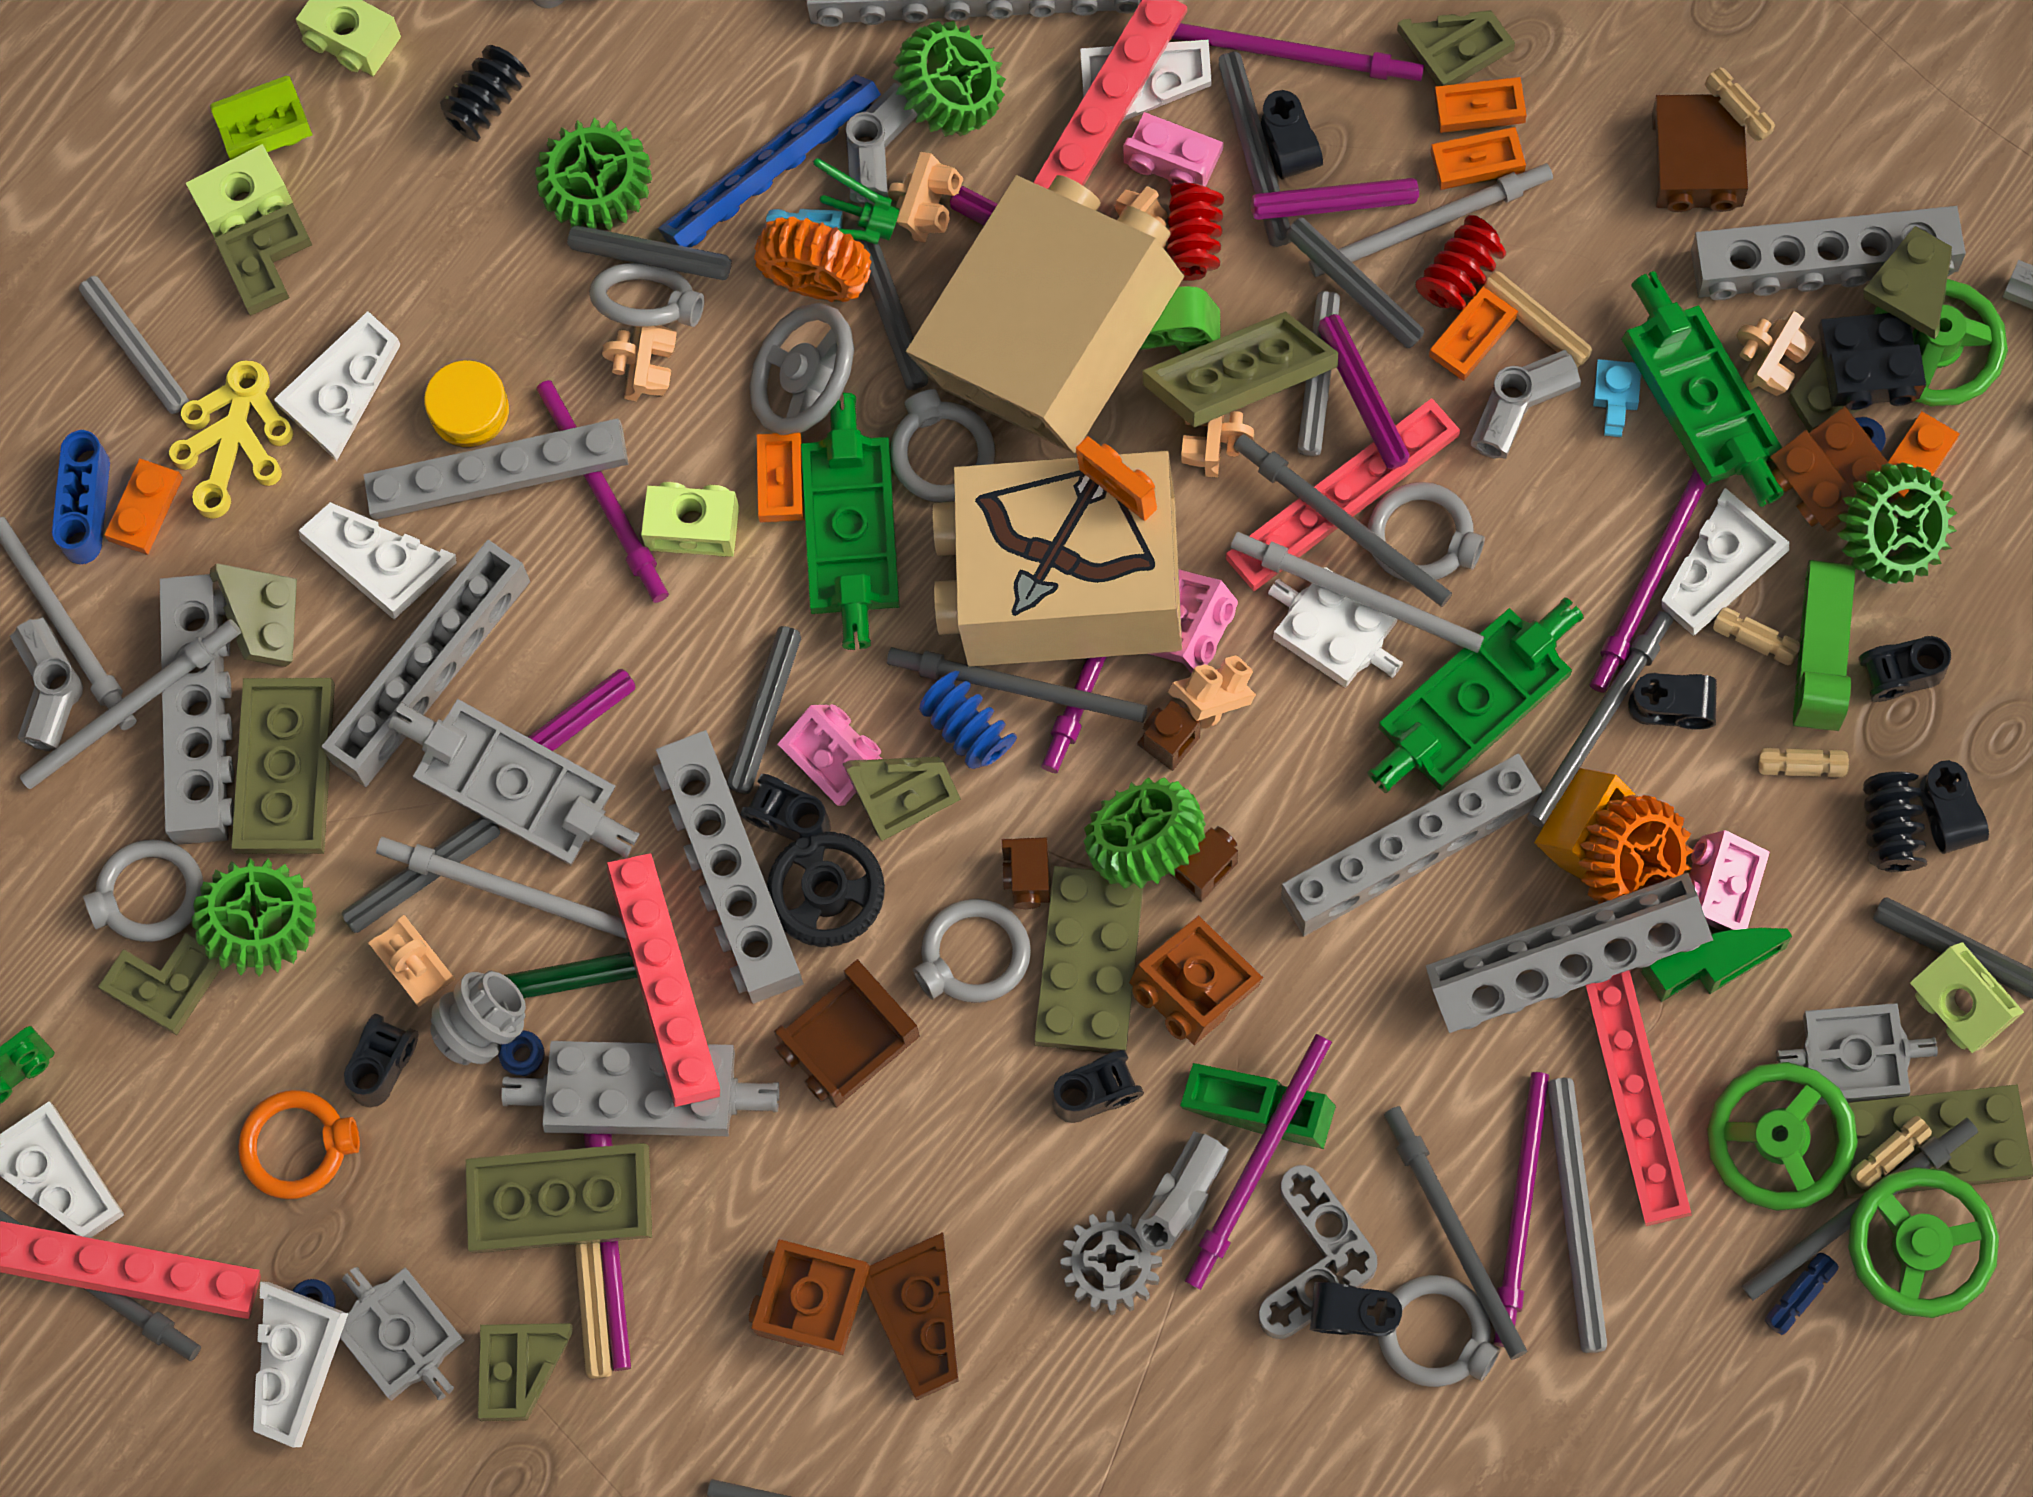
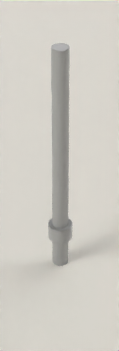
(1507, 189)
(1277, 558)
(197, 653)
(104, 686)
(423, 860)

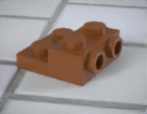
(1825, 466)
(1194, 981)
(808, 1297)

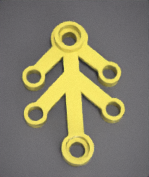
(230, 433)

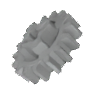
(1092, 1263)

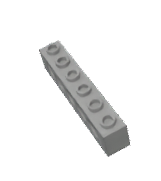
(1803, 241)
(427, 661)
(696, 760)
(185, 819)
(1410, 844)
(1580, 933)

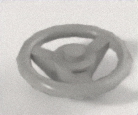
(808, 372)

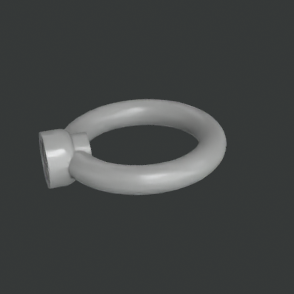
(683, 304)
(926, 410)
(1465, 544)
(104, 908)
(936, 976)
(1478, 1353)

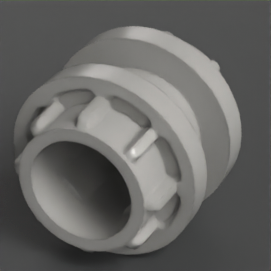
(478, 1018)

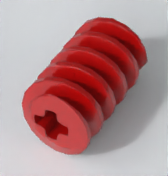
(1194, 229)
(1460, 264)

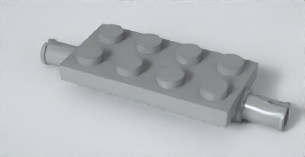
(513, 781)
(627, 1092)

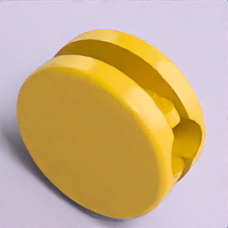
(466, 403)

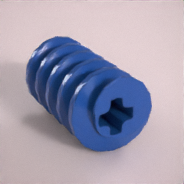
(964, 723)

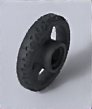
(866, 891)

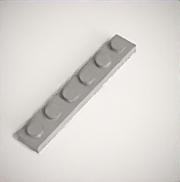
(496, 469)

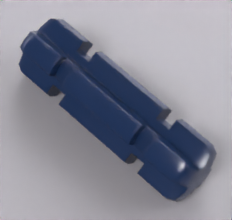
(1801, 1293)

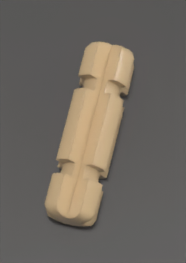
(1739, 104)
(1756, 636)
(1803, 762)
(1891, 1153)

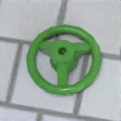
(1953, 335)
(1782, 1136)
(1923, 1242)

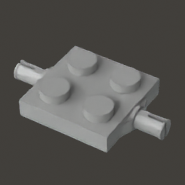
(1860, 1051)
(398, 1334)

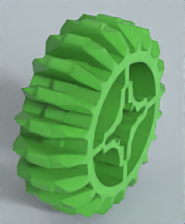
(955, 71)
(629, 164)
(1920, 520)
(1144, 832)
(219, 919)

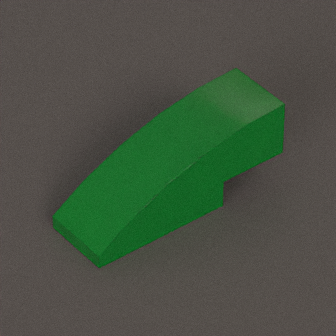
(1716, 961)
(1251, 1101)

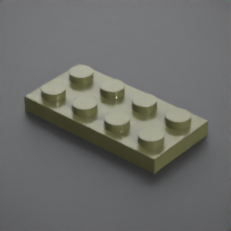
(1240, 369)
(283, 766)
(1088, 962)
(1991, 1156)
(558, 1198)

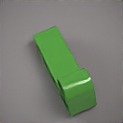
(1186, 322)
(1821, 675)

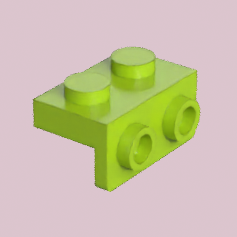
(261, 115)

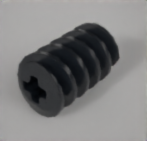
(481, 90)
(1892, 822)

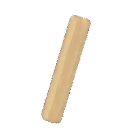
(1538, 319)
(593, 1311)

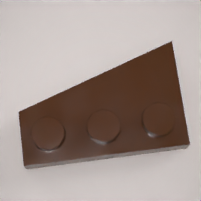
(916, 1313)

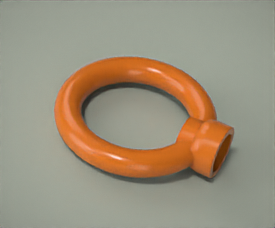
(339, 1139)

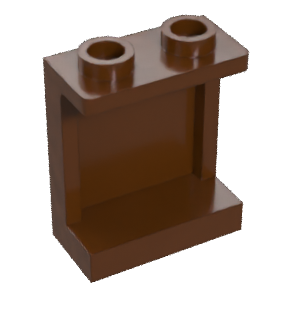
(1698, 154)
(846, 1036)

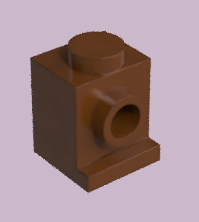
(1170, 734)
(1209, 865)
(1027, 871)

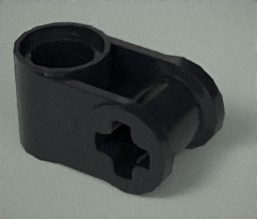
(1289, 135)
(1896, 668)
(1681, 700)
(780, 807)
(1953, 815)
(383, 1052)
(1098, 1086)
(1344, 1308)

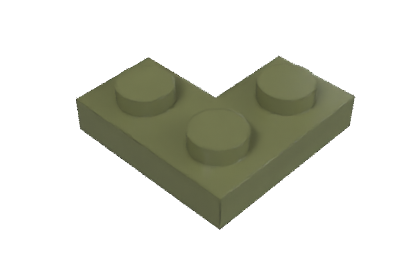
(254, 249)
(167, 994)

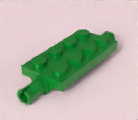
(1702, 392)
(850, 524)
(1476, 698)

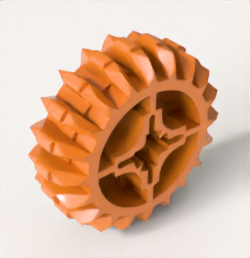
(812, 259)
(1633, 847)

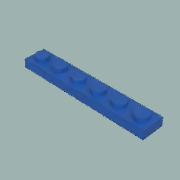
(779, 154)

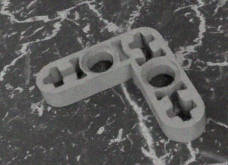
(1333, 1249)

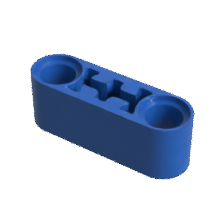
(67, 514)

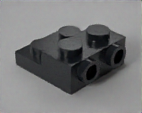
(1871, 361)

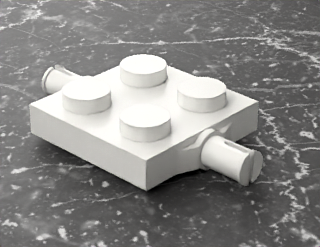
(1333, 632)

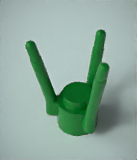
(875, 218)

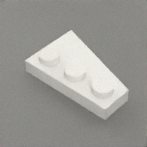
(1178, 73)
(340, 384)
(376, 561)
(1724, 562)
(54, 1172)
(295, 1359)

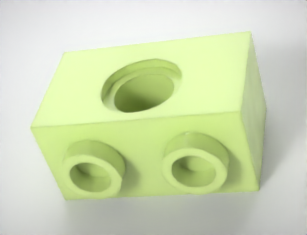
(363, 48)
(246, 173)
(709, 535)
(1991, 1008)

